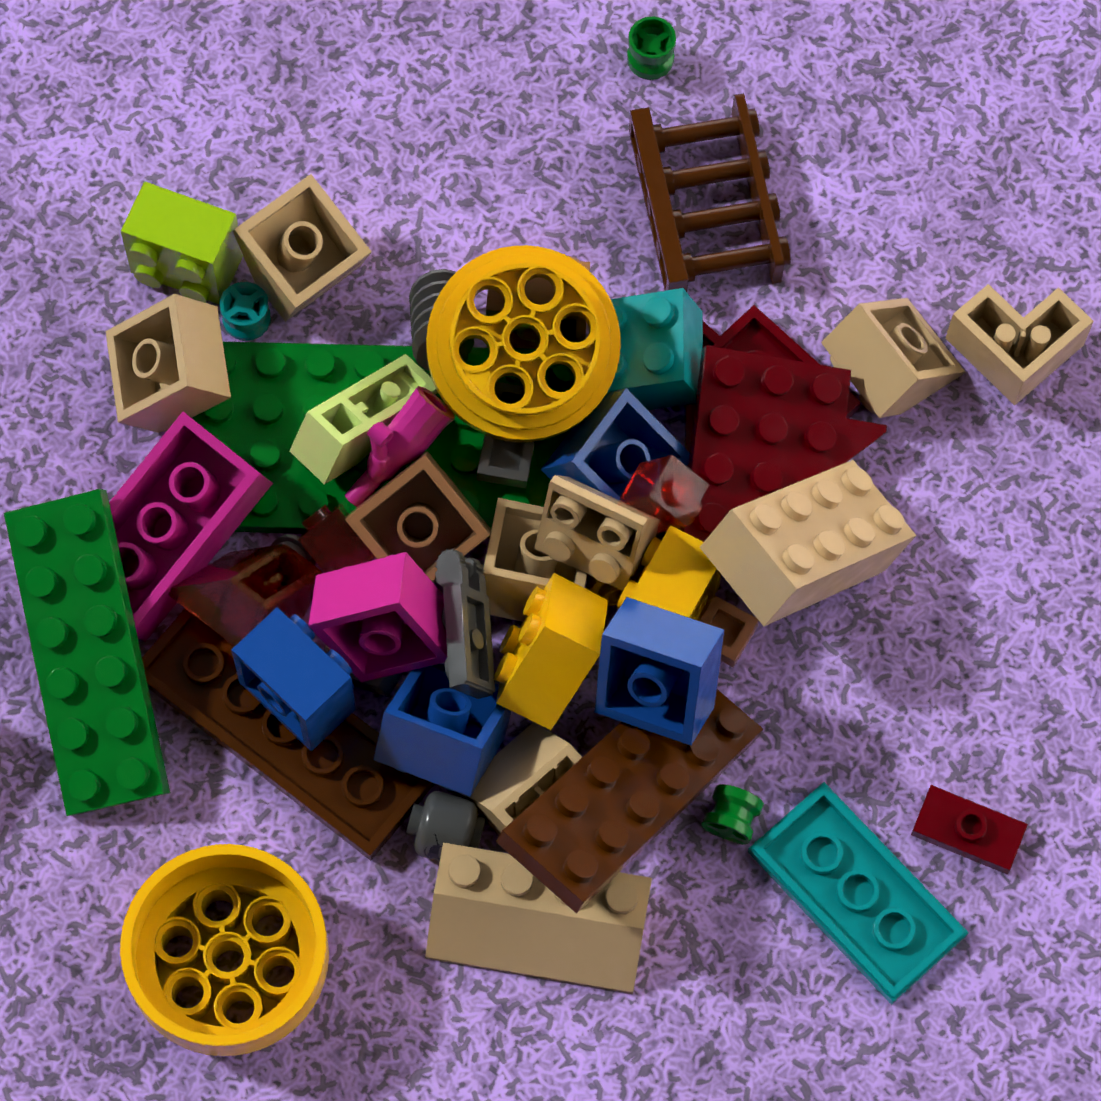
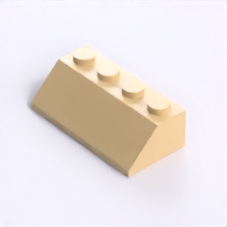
(506, 920)

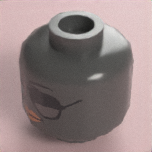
(444, 820)

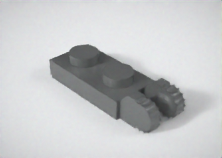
(466, 624)

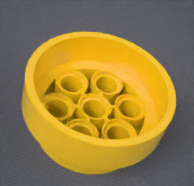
(470, 388)
(175, 905)

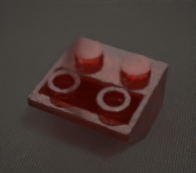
(246, 587)

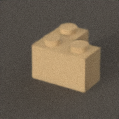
(1015, 349)

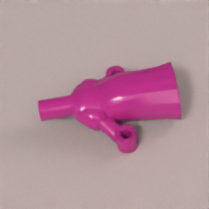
(401, 441)

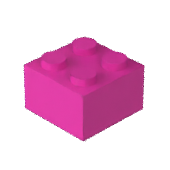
(380, 616)

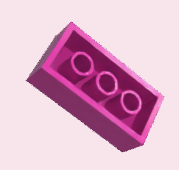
(179, 514)

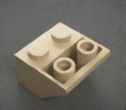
(594, 532)
(521, 775)

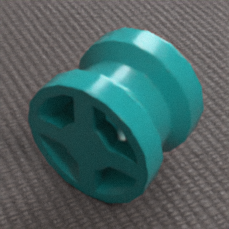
(242, 300)

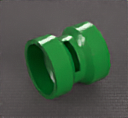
(655, 38)

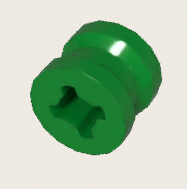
(732, 814)

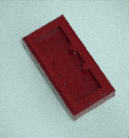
(969, 829)

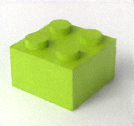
(181, 243)

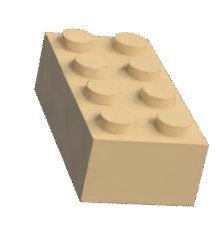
(807, 541)

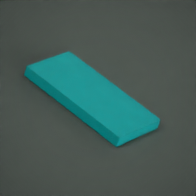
(857, 892)

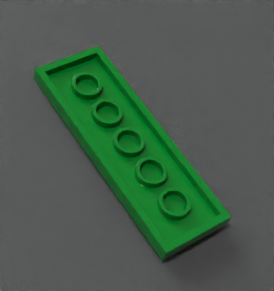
(86, 652)

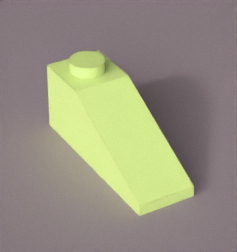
(336, 431)

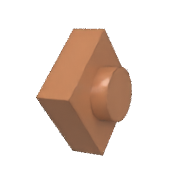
(737, 625)

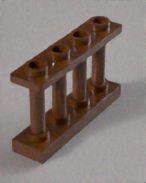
(670, 225)

